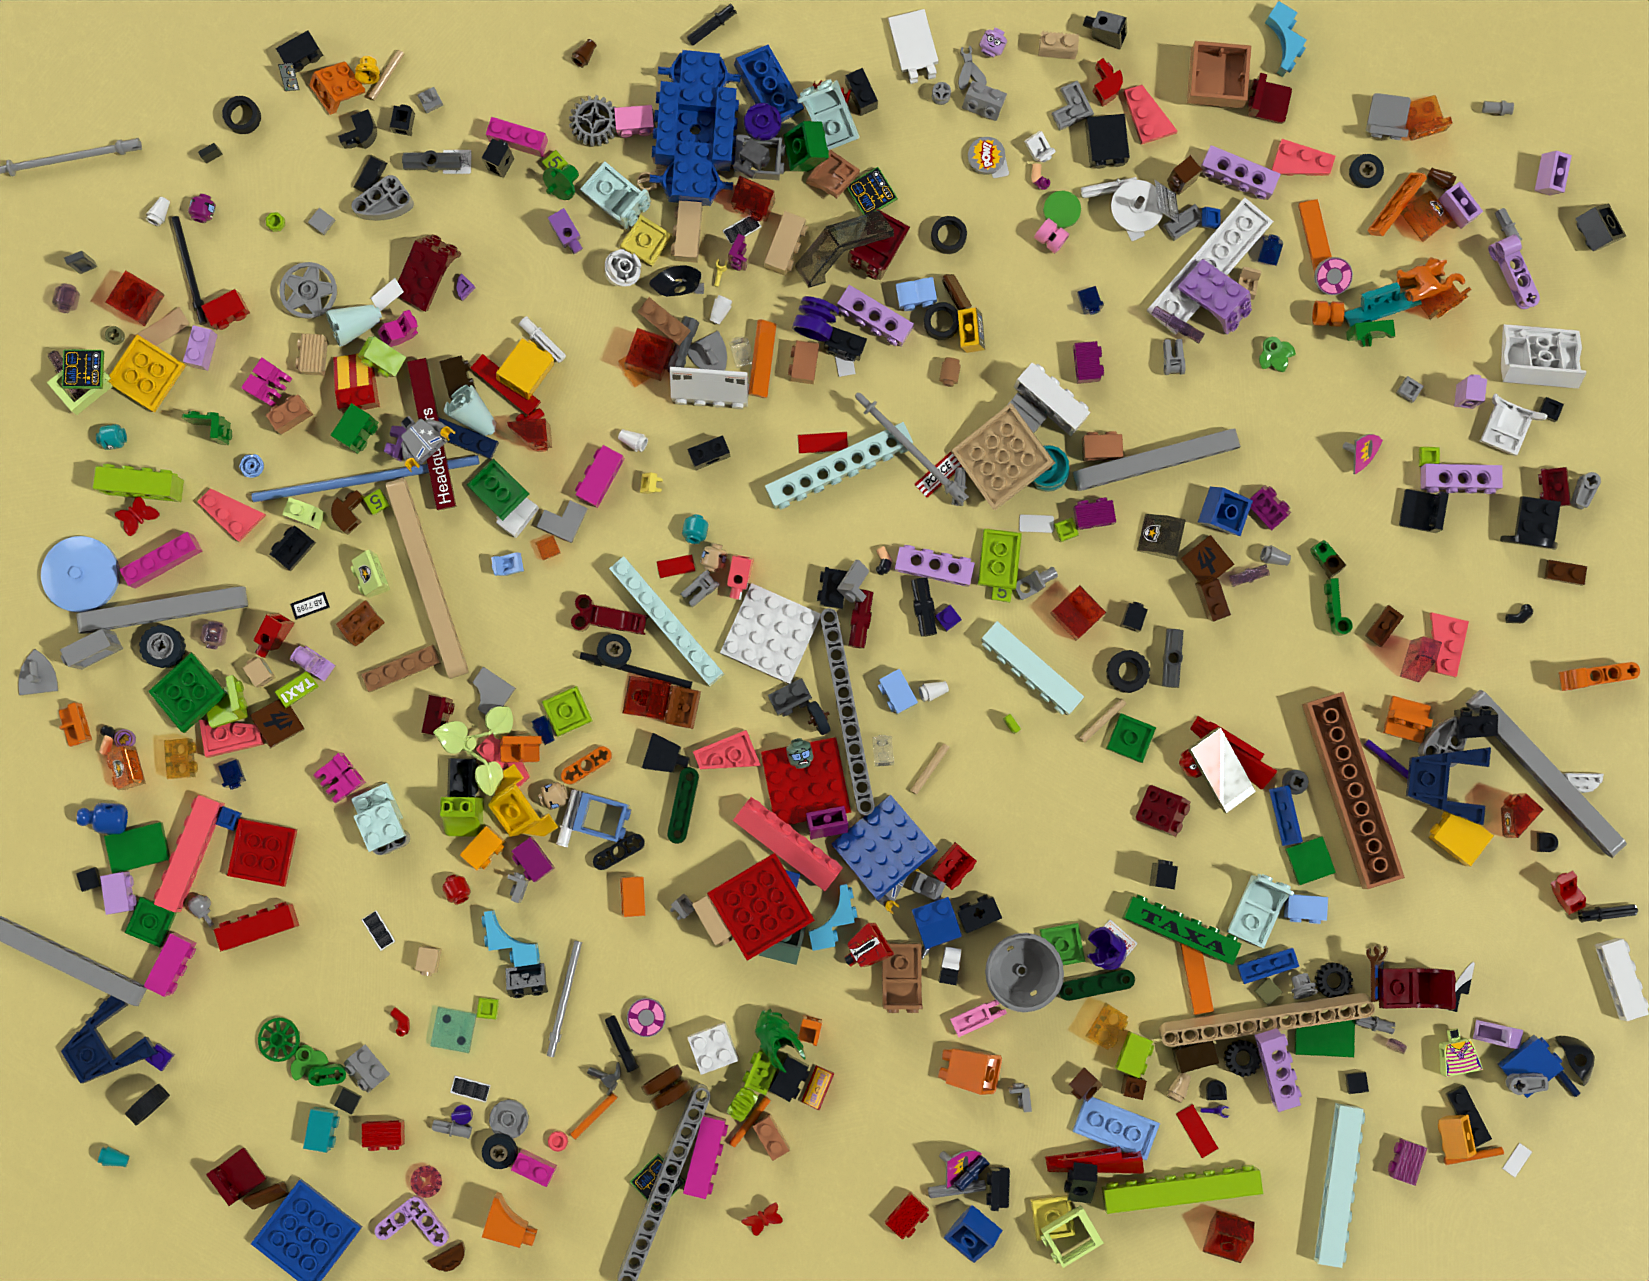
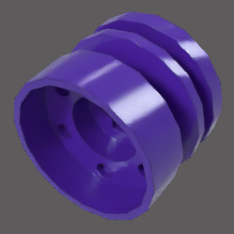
(815, 318)

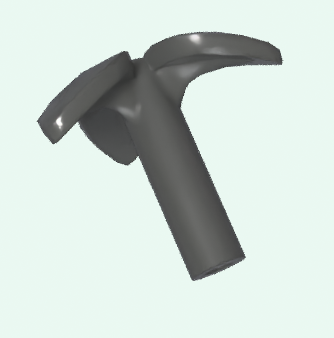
(608, 1080)

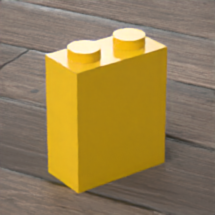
(525, 368)
(1460, 838)

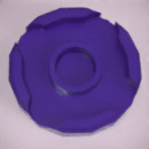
(762, 121)

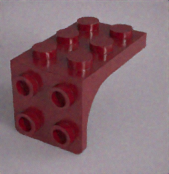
(877, 256)
(425, 269)
(1417, 988)

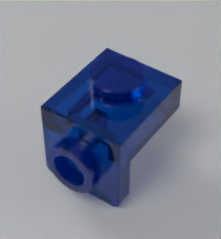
(1270, 249)

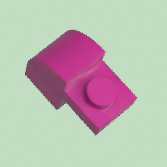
(400, 330)

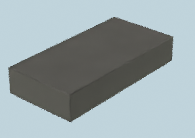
(80, 262)

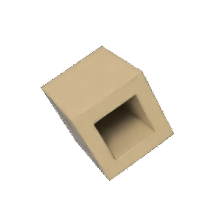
(258, 672)
(428, 960)

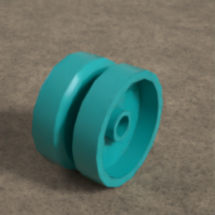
(1058, 475)

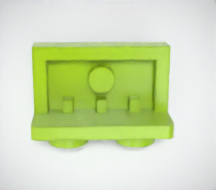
(761, 1073)

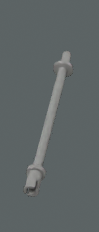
(120, 147)
(949, 486)

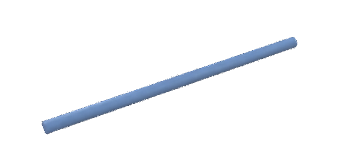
(357, 480)

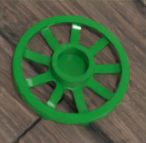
(279, 1039)

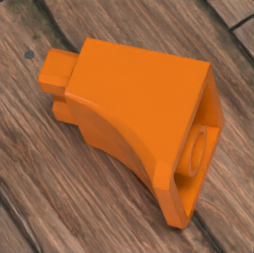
(971, 1070)
(507, 1226)

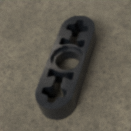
(608, 863)

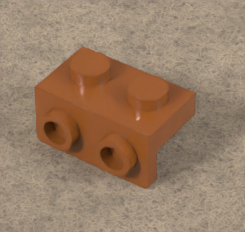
(682, 707)

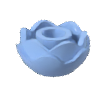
(247, 461)

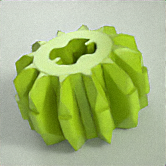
(742, 1104)

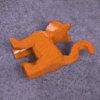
(1424, 280)

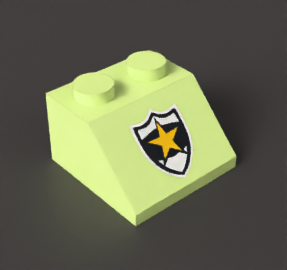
(370, 574)

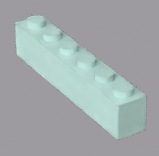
(1032, 668)

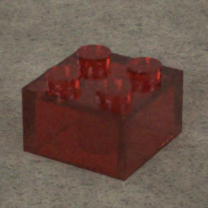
(135, 298)
(649, 354)

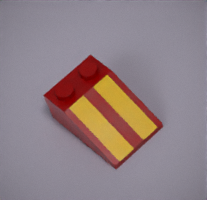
(354, 383)

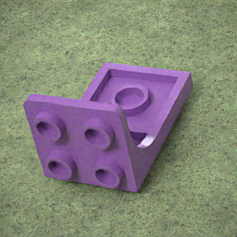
(1217, 294)

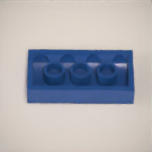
(767, 81)

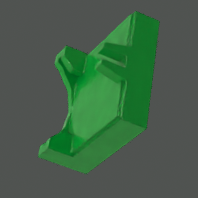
(1371, 330)

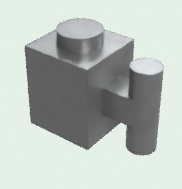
(754, 156)

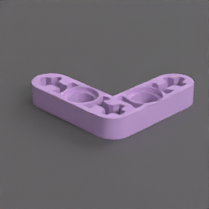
(411, 1214)

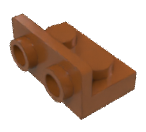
(360, 623)

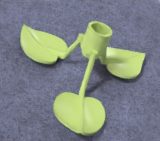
(454, 739)

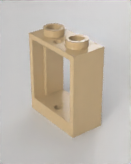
(712, 921)

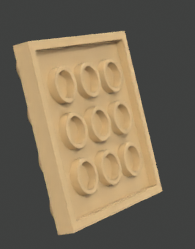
(1003, 456)

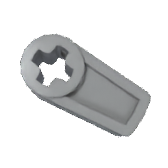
(1172, 364)
(1584, 492)
(700, 582)
(1528, 1083)

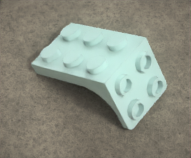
(830, 108)
(616, 195)
(1259, 909)

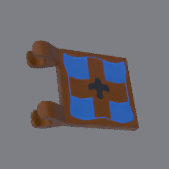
(1376, 962)

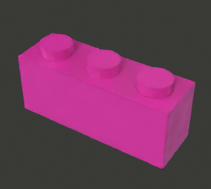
(517, 136)
(599, 476)
(170, 965)

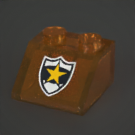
(1426, 215)
(125, 767)

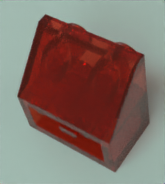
(1078, 612)

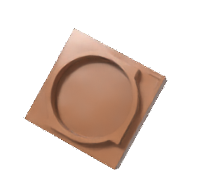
(1219, 74)

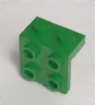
(220, 427)

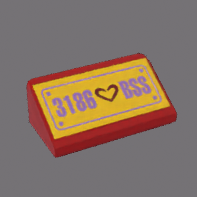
(817, 1087)

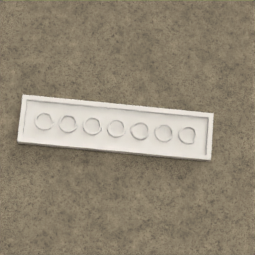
(1222, 251)

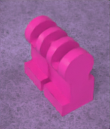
(259, 385)
(348, 778)

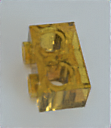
(174, 759)
(1102, 1024)

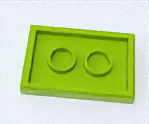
(999, 559)

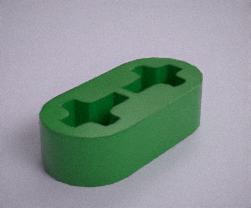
(326, 1070)

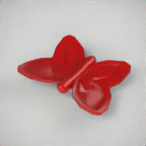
(136, 513)
(763, 1219)

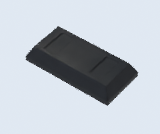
(370, 174)

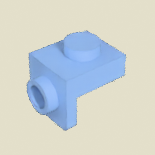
(507, 564)

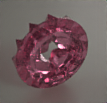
(417, 1181)

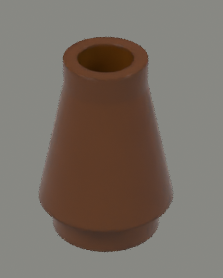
(583, 54)
(1442, 178)

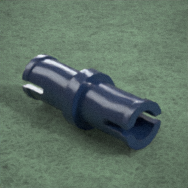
(971, 1173)

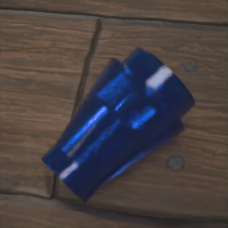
(543, 728)

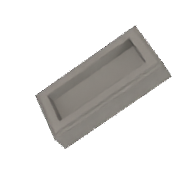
(1188, 220)

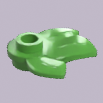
(1278, 356)
(302, 1066)

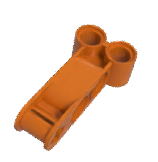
(1581, 678)

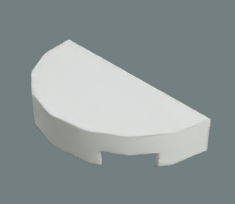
(1584, 782)

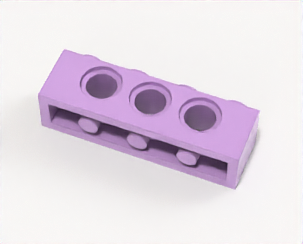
(1250, 170)
(870, 306)
(1490, 473)
(964, 564)
(1267, 1044)

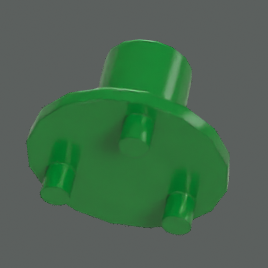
(561, 181)

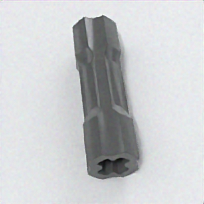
(679, 353)

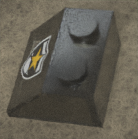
(1161, 535)

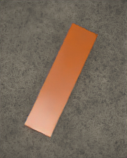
(1397, 204)
(1314, 231)
(762, 358)
(1197, 980)

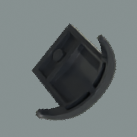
(1536, 523)

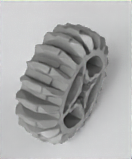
(587, 119)

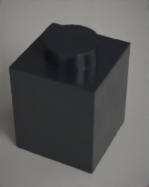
(1134, 617)

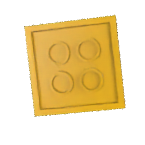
(146, 373)

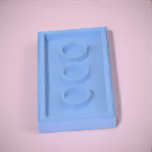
(1116, 1127)

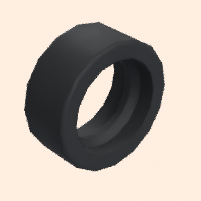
(234, 102)
(951, 220)
(927, 320)

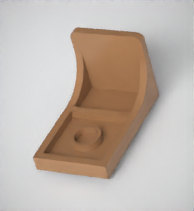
(902, 978)

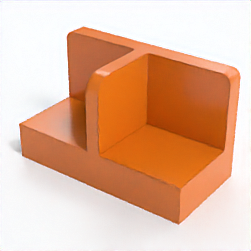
(75, 724)
(520, 749)
(810, 1030)

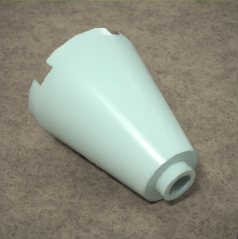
(352, 322)
(471, 411)

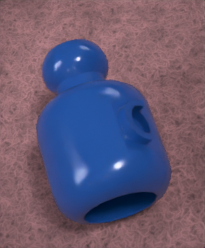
(105, 818)

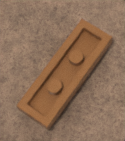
(664, 321)

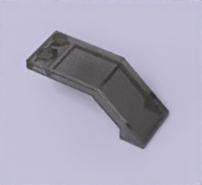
(836, 240)

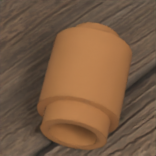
(950, 372)

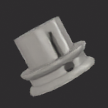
(1302, 986)

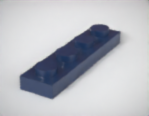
(471, 440)

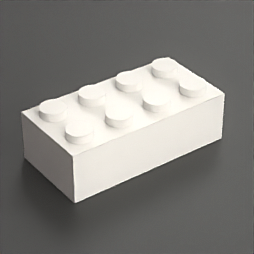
(1056, 401)

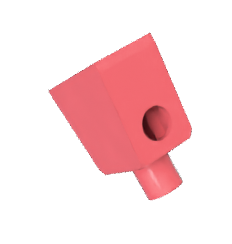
(739, 566)

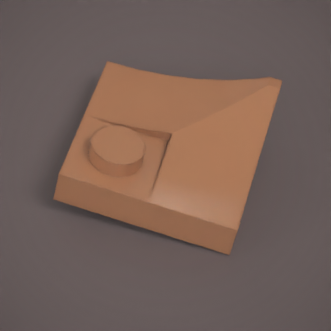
(833, 175)

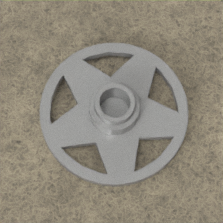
(308, 290)

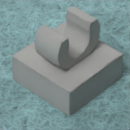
(430, 100)
(683, 906)

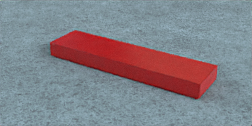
(487, 370)

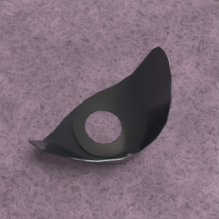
(665, 281)
(1573, 1047)

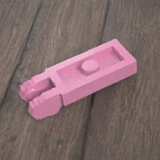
(976, 1018)

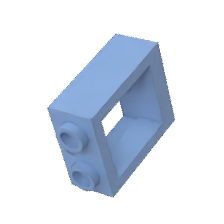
(582, 813)

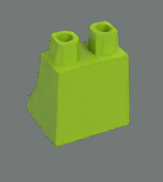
(462, 815)

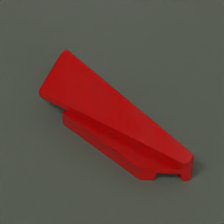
(1248, 756)
(1107, 1161)

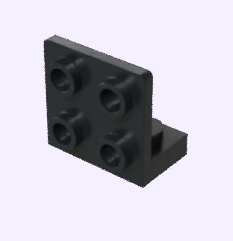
(1423, 510)

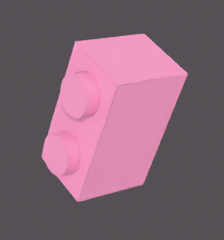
(634, 120)

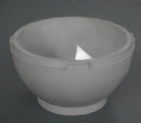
(1042, 972)

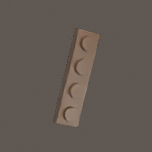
(401, 668)

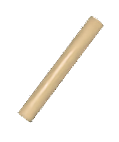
(386, 75)
(1103, 720)
(930, 768)

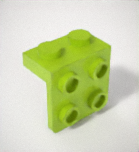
(231, 707)

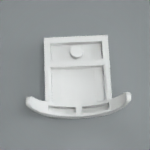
(1508, 425)

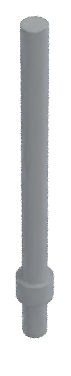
(555, 1035)

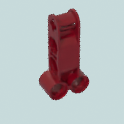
(608, 618)

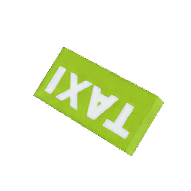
(296, 689)

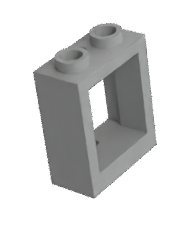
(772, 143)
(91, 649)

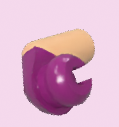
(1041, 182)

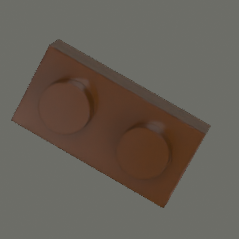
(1565, 572)
(1384, 626)

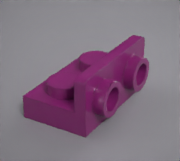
(737, 252)
(1269, 507)

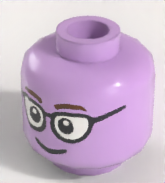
(993, 42)

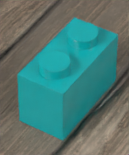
(321, 1129)

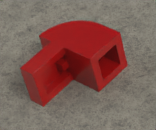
(1111, 82)
(1568, 893)

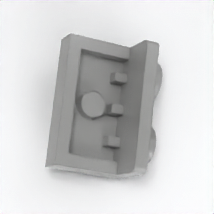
(984, 100)
(365, 1069)

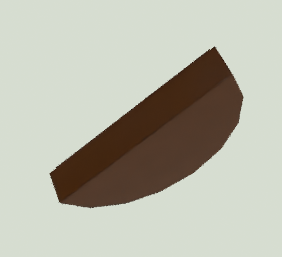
(448, 1259)

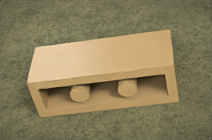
(687, 231)
(786, 243)

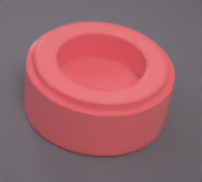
(558, 1141)

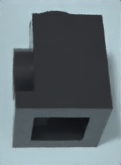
(399, 113)

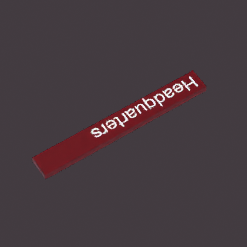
(426, 410)

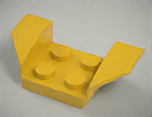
(515, 811)

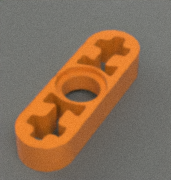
(577, 777)

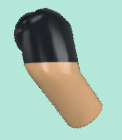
(885, 563)
(108, 733)

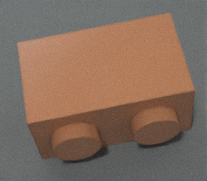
(804, 362)
(1102, 447)
(771, 1137)

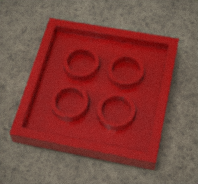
(262, 852)

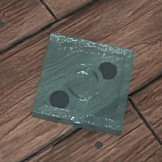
(453, 1029)

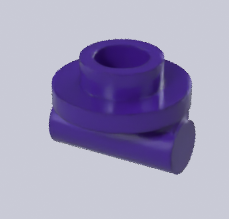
(462, 1114)

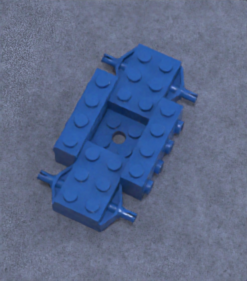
(695, 100)

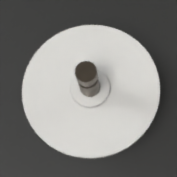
(1136, 206)

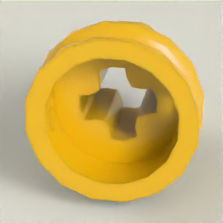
(363, 68)

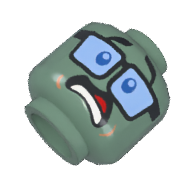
(799, 753)

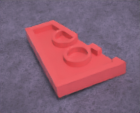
(490, 751)

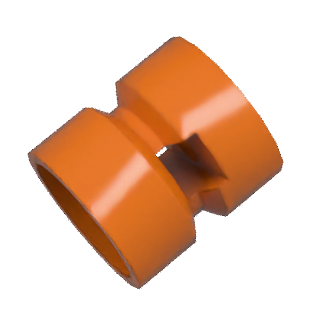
(1328, 313)

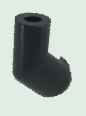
(1520, 618)

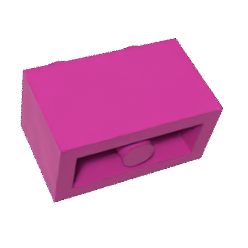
(534, 1167)

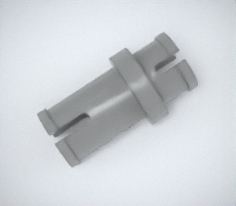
(1498, 107)

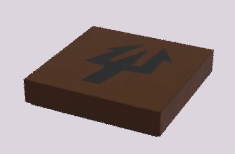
(1207, 560)
(276, 723)

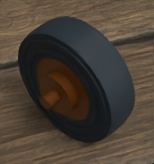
(818, 718)

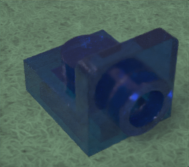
(1090, 300)
(232, 774)

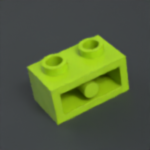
(381, 357)
(1134, 1054)

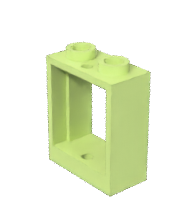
(85, 400)
(1072, 1256)

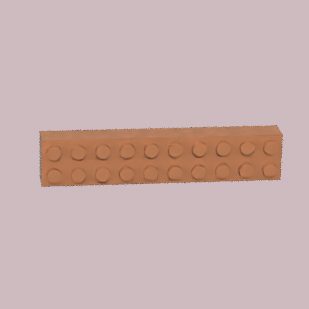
(1353, 791)

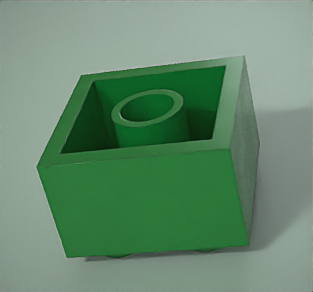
(806, 146)
(355, 429)

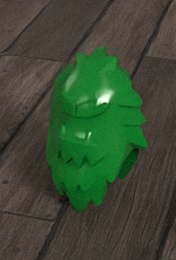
(774, 1034)

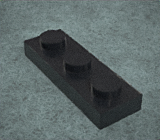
(1463, 1105)

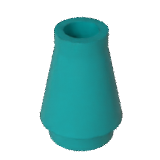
(112, 1157)

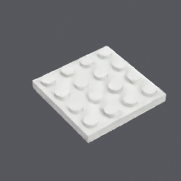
(770, 633)

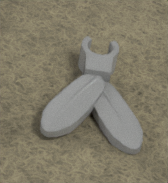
(970, 69)

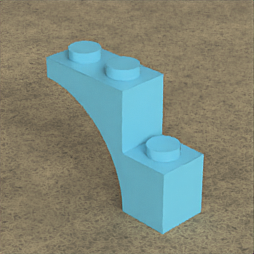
(1281, 22)
(824, 936)
(496, 938)

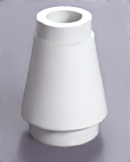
(158, 212)
(720, 309)
(634, 440)
(930, 691)

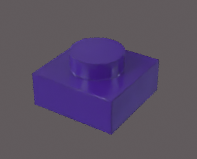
(948, 618)
(161, 1059)

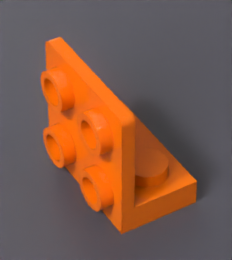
(335, 85)

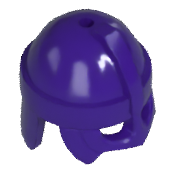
(1109, 950)

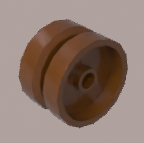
(667, 1088)

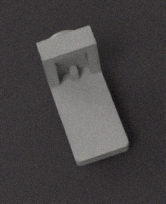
(851, 582)

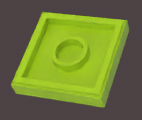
(567, 711)

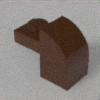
(343, 514)

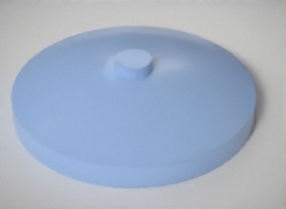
(80, 574)

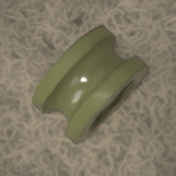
(112, 330)

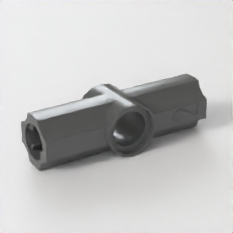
(419, 161)
(1173, 645)

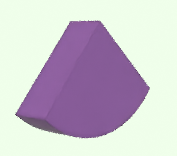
(464, 287)

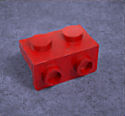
(953, 866)

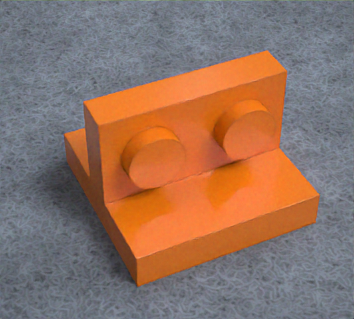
(1407, 719)

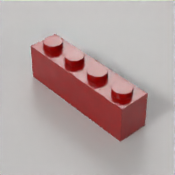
(256, 927)

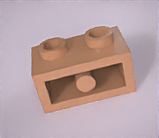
(289, 414)

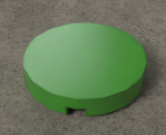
(1062, 208)

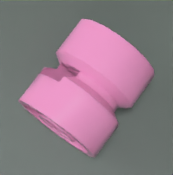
(1046, 231)

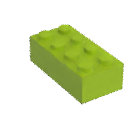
(141, 483)

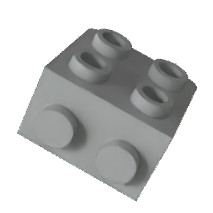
(1388, 116)

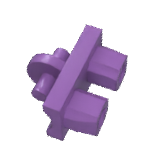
(395, 450)

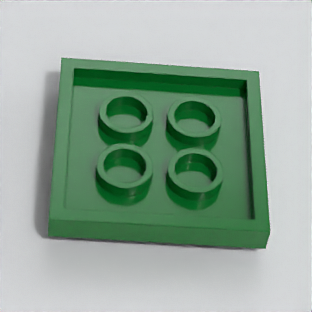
(187, 692)

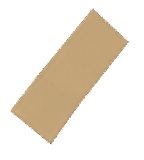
(165, 327)

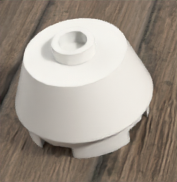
(622, 268)

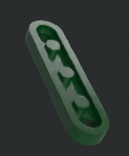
(683, 805)
(1097, 984)

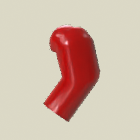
(537, 414)
(403, 1024)

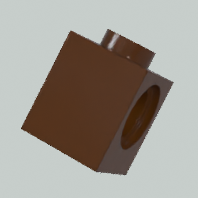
(1085, 1085)
(1133, 1087)

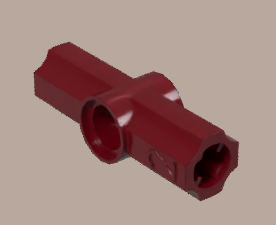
(861, 621)

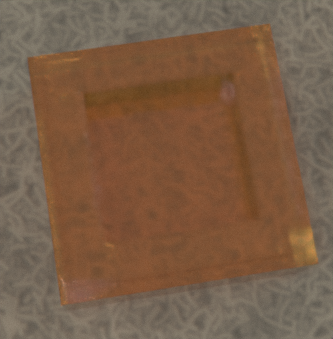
(548, 547)

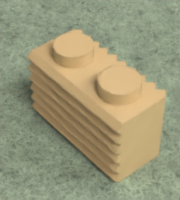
(1058, 45)
(312, 354)

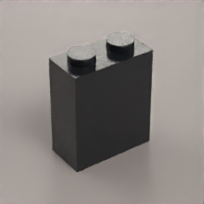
(1107, 140)

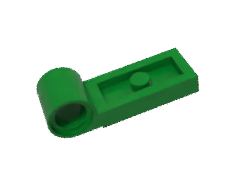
(1333, 607)

